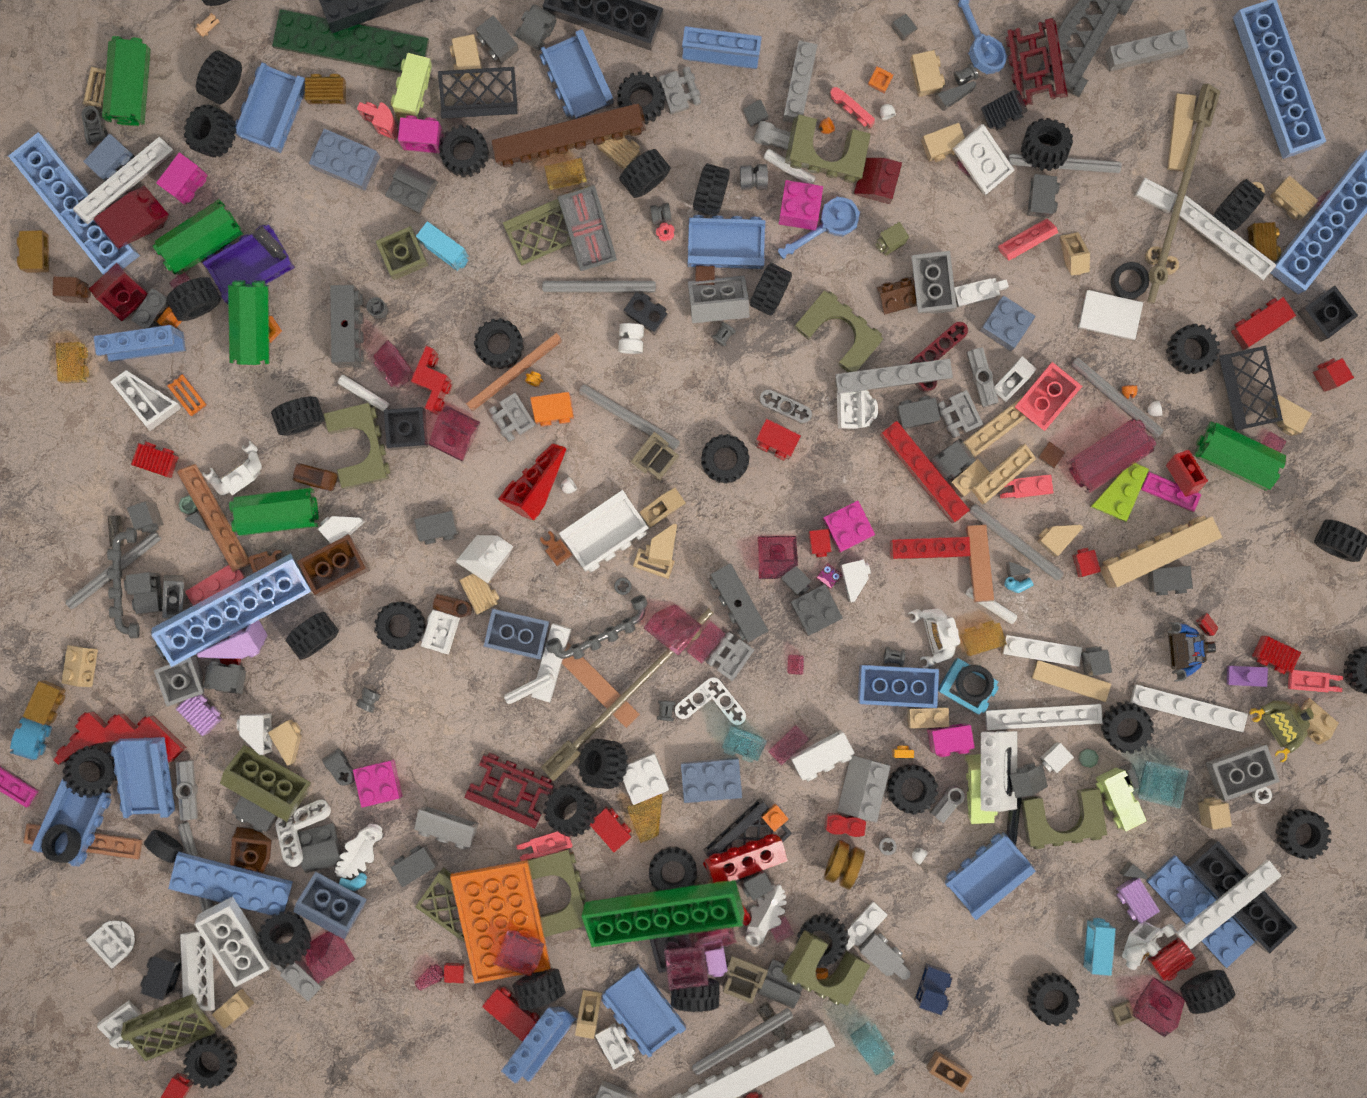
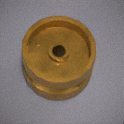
(844, 864)

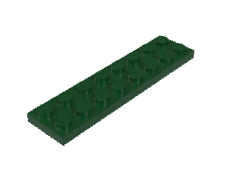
(352, 45)

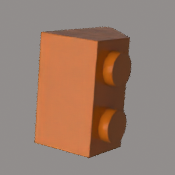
(552, 409)

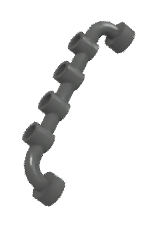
(116, 575)
(610, 633)

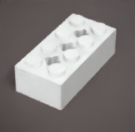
(232, 941)

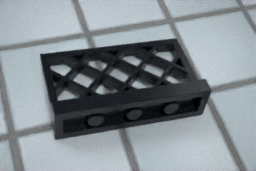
(474, 109)
(1233, 391)
(740, 826)

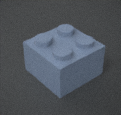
(108, 157)
(1007, 323)

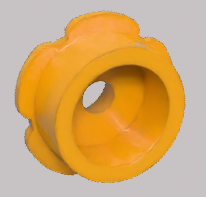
(533, 379)

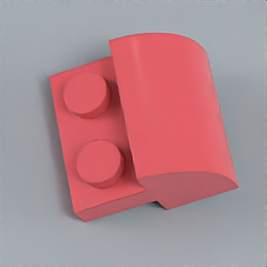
(380, 118)

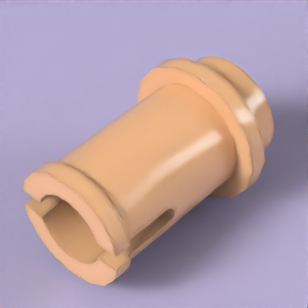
(206, 25)

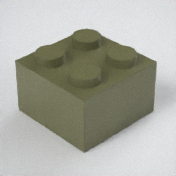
(402, 253)

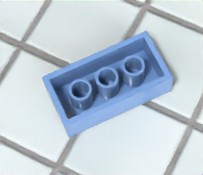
(898, 686)

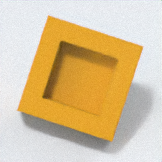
(903, 752)

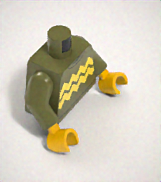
(1286, 723)

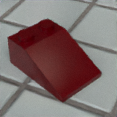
(132, 217)

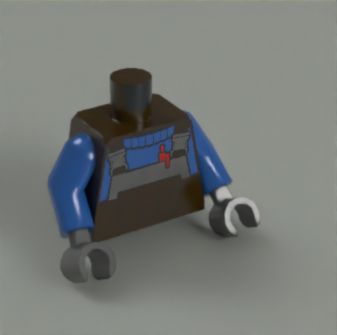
(1187, 650)

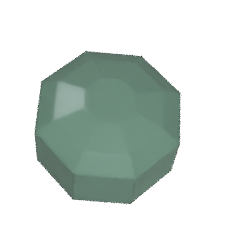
(187, 505)
(1088, 758)

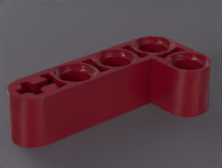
(938, 351)

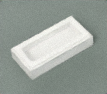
(1156, 195)

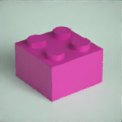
(420, 134)
(182, 179)
(800, 205)
(848, 526)
(949, 739)
(377, 783)

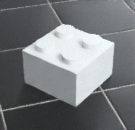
(645, 779)

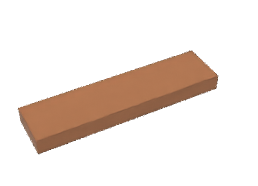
(980, 564)

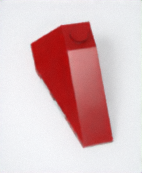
(532, 489)

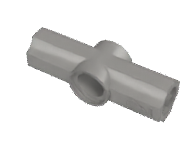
(979, 365)
(187, 803)

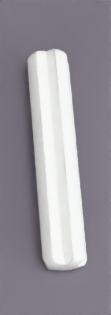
(779, 161)
(363, 393)
(996, 608)
(529, 688)

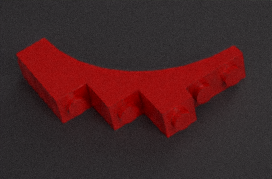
(95, 731)

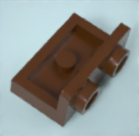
(897, 295)

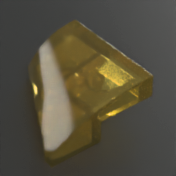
(646, 817)

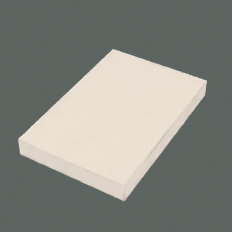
(983, 159)
(1110, 315)

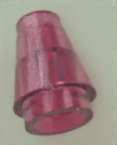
(429, 977)

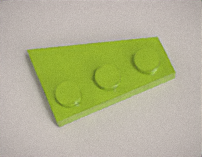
(1122, 493)

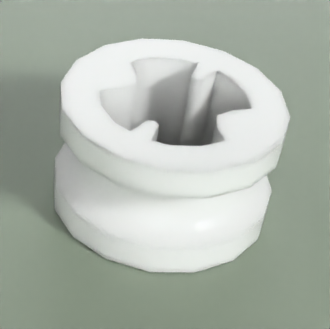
(1262, 800)

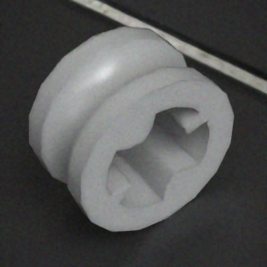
(888, 840)

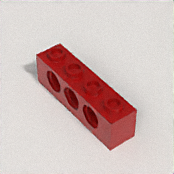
(930, 548)
(738, 869)

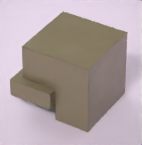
(655, 457)
(743, 979)

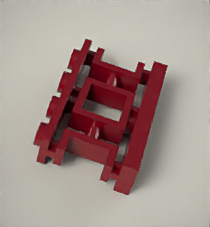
(1051, 59)
(503, 806)

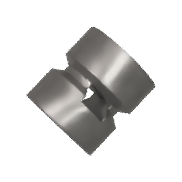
(753, 177)

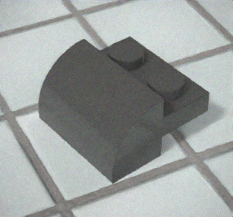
(411, 188)
(319, 848)
(778, 988)

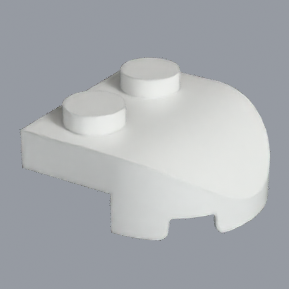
(856, 410)
(112, 942)
(112, 1024)

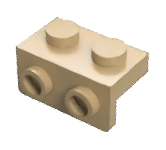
(79, 666)
(1322, 724)

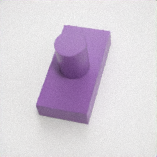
(1247, 676)

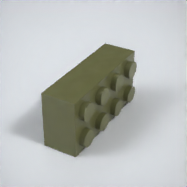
(265, 783)

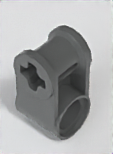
(95, 129)
(338, 765)

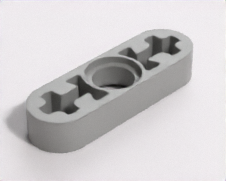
(796, 417)

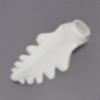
(359, 851)
(765, 915)

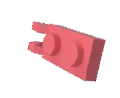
(852, 106)
(1030, 487)
(1312, 681)
(545, 845)

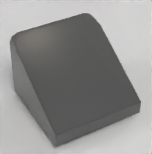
(904, 26)
(755, 113)
(197, 520)
(1014, 569)
(1132, 871)

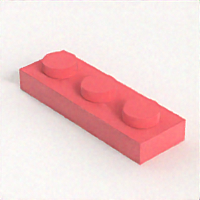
(1028, 239)
(214, 584)

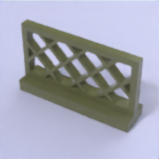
(529, 218)
(444, 879)
(160, 1019)

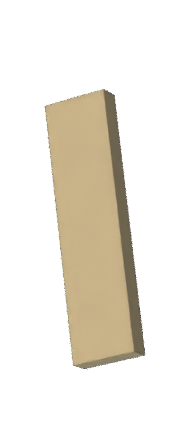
(1181, 131)
(994, 429)
(1003, 474)
(1071, 681)

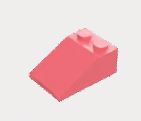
(1048, 396)

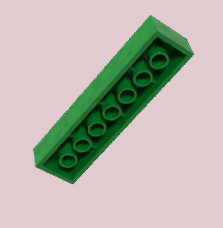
(663, 913)

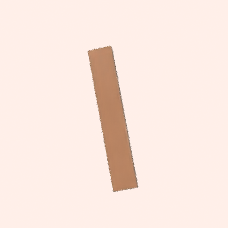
(514, 372)
(214, 517)
(599, 687)
(103, 843)

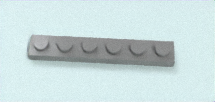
(893, 376)

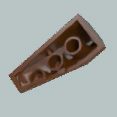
(250, 849)

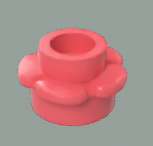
(670, 232)

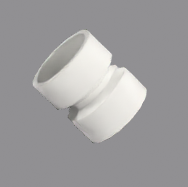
(631, 338)

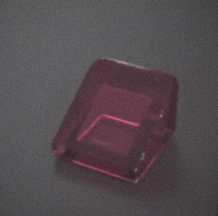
(795, 664)

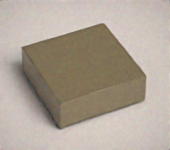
(1123, 1013)

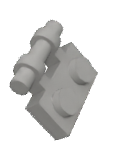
(674, 91)
(965, 412)
(517, 414)
(734, 660)

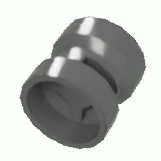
(656, 213)
(375, 305)
(368, 698)

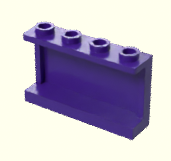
(247, 262)

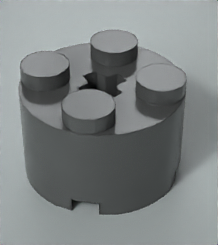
(536, 27)
(953, 459)
(224, 678)

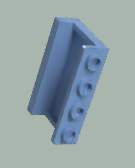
(721, 47)
(576, 76)
(270, 108)
(726, 242)
(140, 343)
(143, 776)
(77, 812)
(989, 875)
(643, 1010)
(539, 1044)

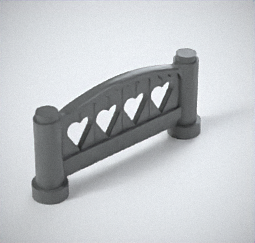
(1090, 39)

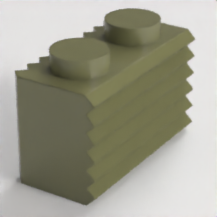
(891, 239)

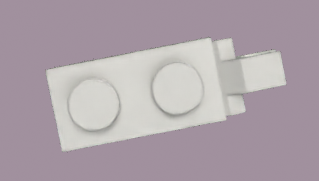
(979, 291)
(864, 925)

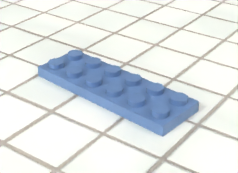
(222, 881)
(1188, 899)

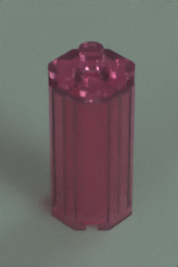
(1111, 455)

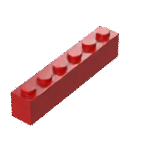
(924, 472)

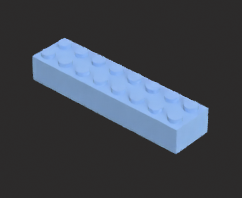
(1279, 78)
(62, 192)
(1325, 229)
(230, 610)

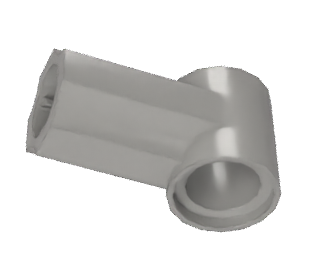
(769, 135)
(945, 805)

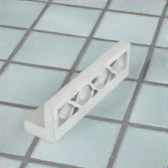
(194, 970)

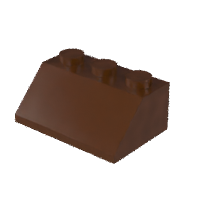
(333, 565)

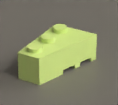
(411, 86)
(973, 776)
(1120, 799)

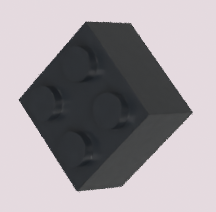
(1327, 313)
(406, 428)
(659, 946)
(161, 975)

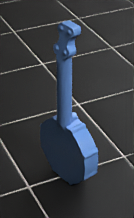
(985, 52)
(837, 218)

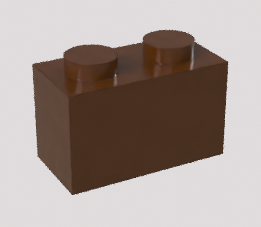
(71, 289)

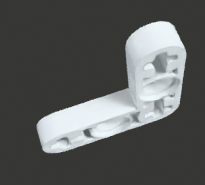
(708, 695)
(291, 829)

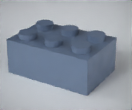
(344, 159)
(516, 634)
(711, 780)
(329, 905)

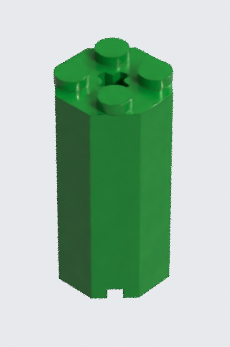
(126, 81)
(197, 238)
(249, 322)
(1240, 456)
(274, 512)

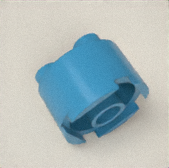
(30, 739)

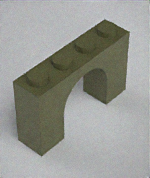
(802, 153)
(828, 308)
(374, 466)
(1090, 823)
(561, 865)
(839, 986)

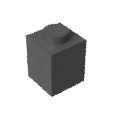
(796, 580)

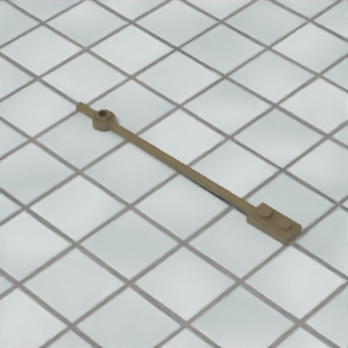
(1203, 116)
(569, 752)

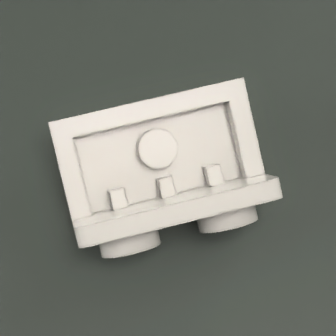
(440, 631)
(614, 1045)

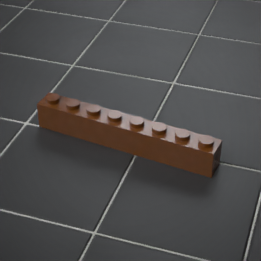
(569, 135)

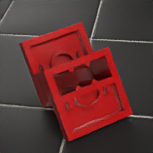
(432, 380)

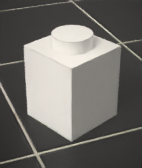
(1056, 757)

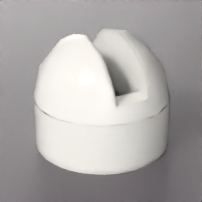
(887, 111)
(1155, 409)
(568, 486)
(919, 855)

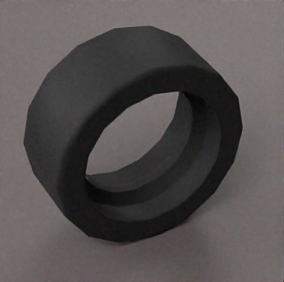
(1143, 273)
(989, 683)
(49, 841)
(163, 845)

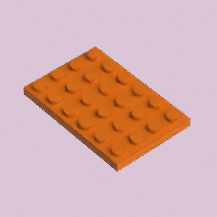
(489, 906)

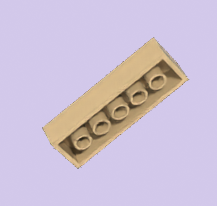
(1160, 552)

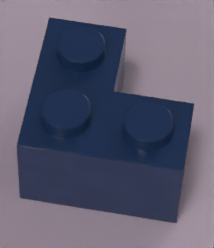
(932, 989)

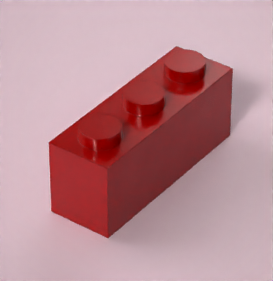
(1262, 322)
(507, 1012)

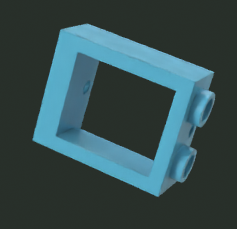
(442, 246)
(949, 680)
(1099, 947)

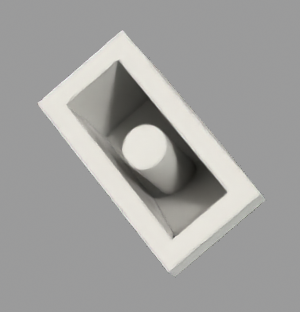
(1014, 378)
(338, 527)
(855, 576)

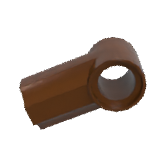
(450, 605)

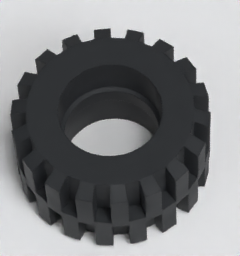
(218, 77)
(646, 83)
(209, 131)
(1046, 132)
(459, 136)
(644, 173)
(711, 189)
(1239, 205)
(770, 289)
(193, 299)
(489, 330)
(1206, 341)
(297, 415)
(732, 443)
(1341, 540)
(383, 625)
(312, 635)
(1355, 669)
(1131, 742)
(603, 764)
(84, 787)
(927, 796)
(558, 803)
(1318, 837)
(667, 855)
(834, 930)
(288, 951)
(539, 989)
(1207, 991)
(697, 998)
(1062, 1012)
(198, 1071)

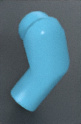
(1017, 586)
(354, 884)

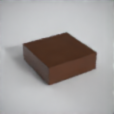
(705, 273)
(1051, 455)

